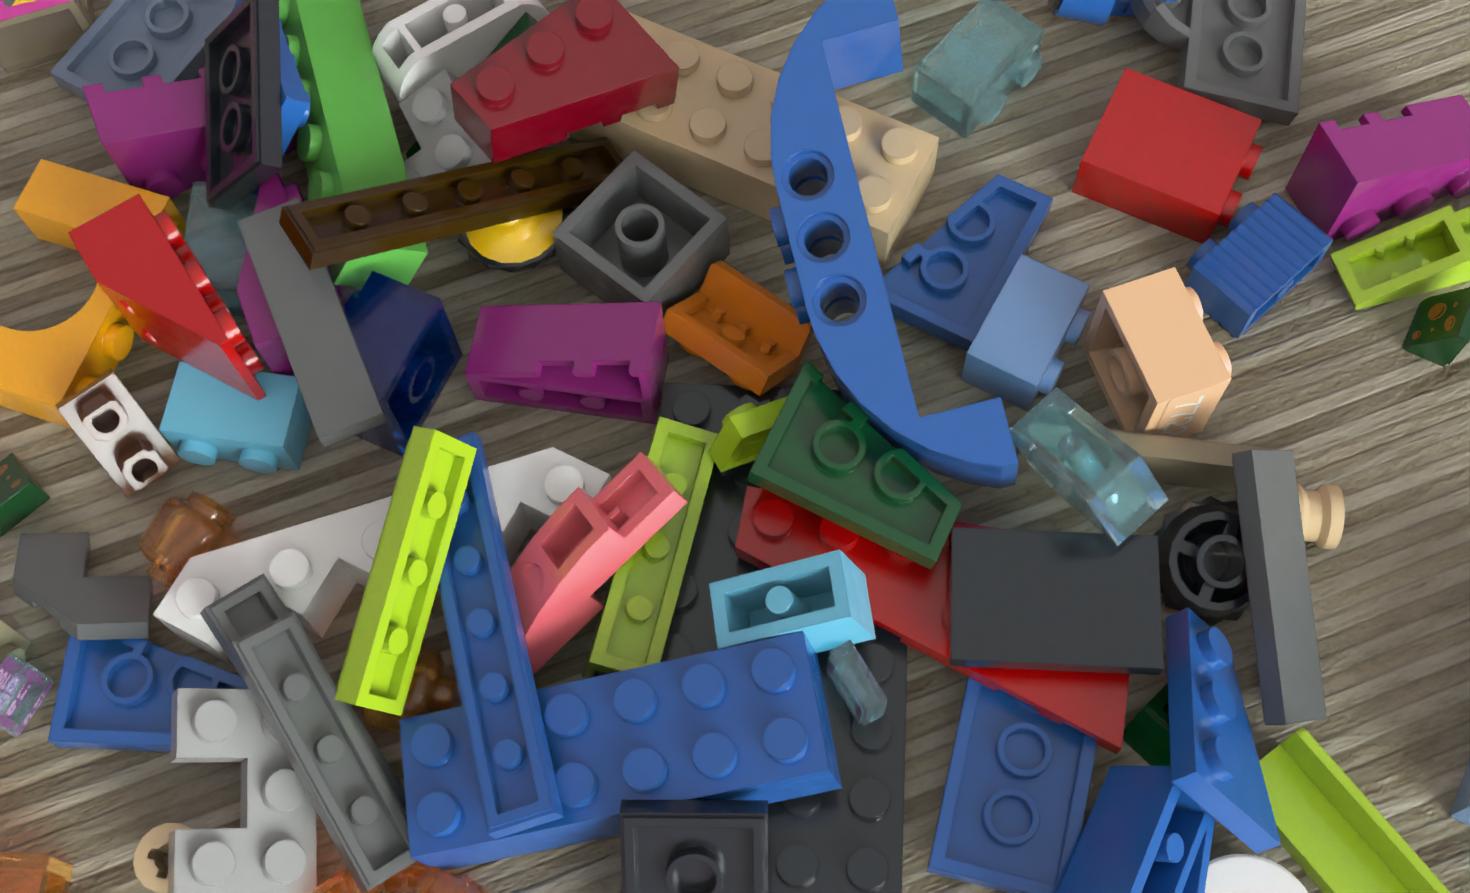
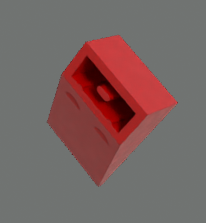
(166, 292)

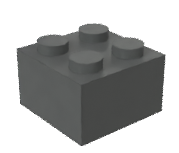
(641, 237)

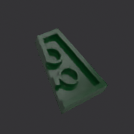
(846, 472)

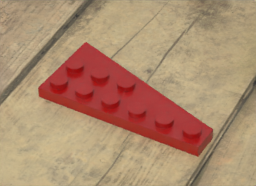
(916, 608)

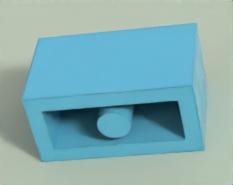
(218, 422)
(812, 595)

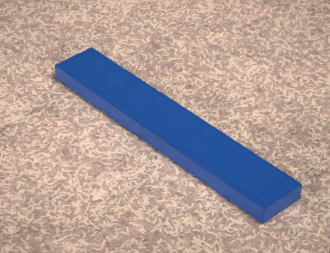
(494, 666)

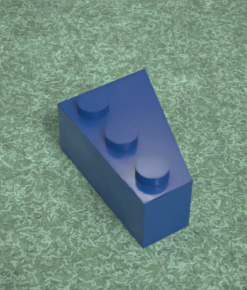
(1141, 837)

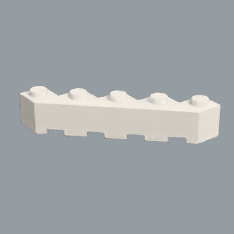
(324, 558)

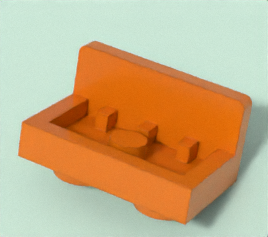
(740, 329)

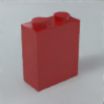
(1168, 157)

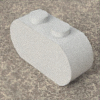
(442, 37)

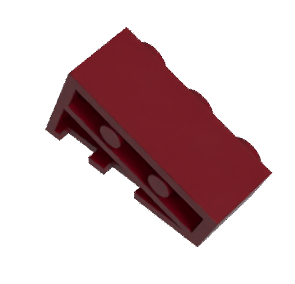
(560, 76)

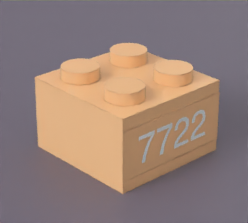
(1156, 356)

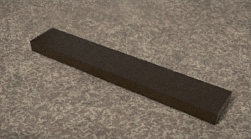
(446, 203)

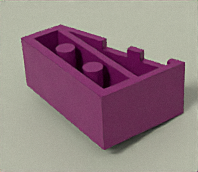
(156, 132)
(1383, 167)
(572, 358)

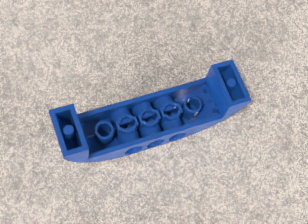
(826, 215)

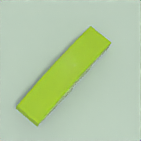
(1407, 259)

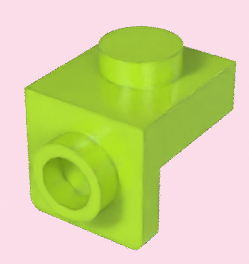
(744, 433)

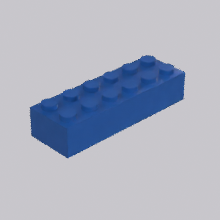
(679, 729)

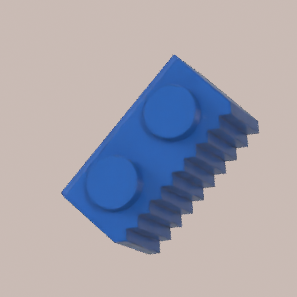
(1256, 263)

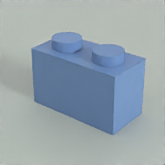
(1025, 333)

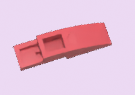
(583, 549)

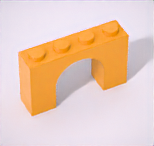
(64, 359)

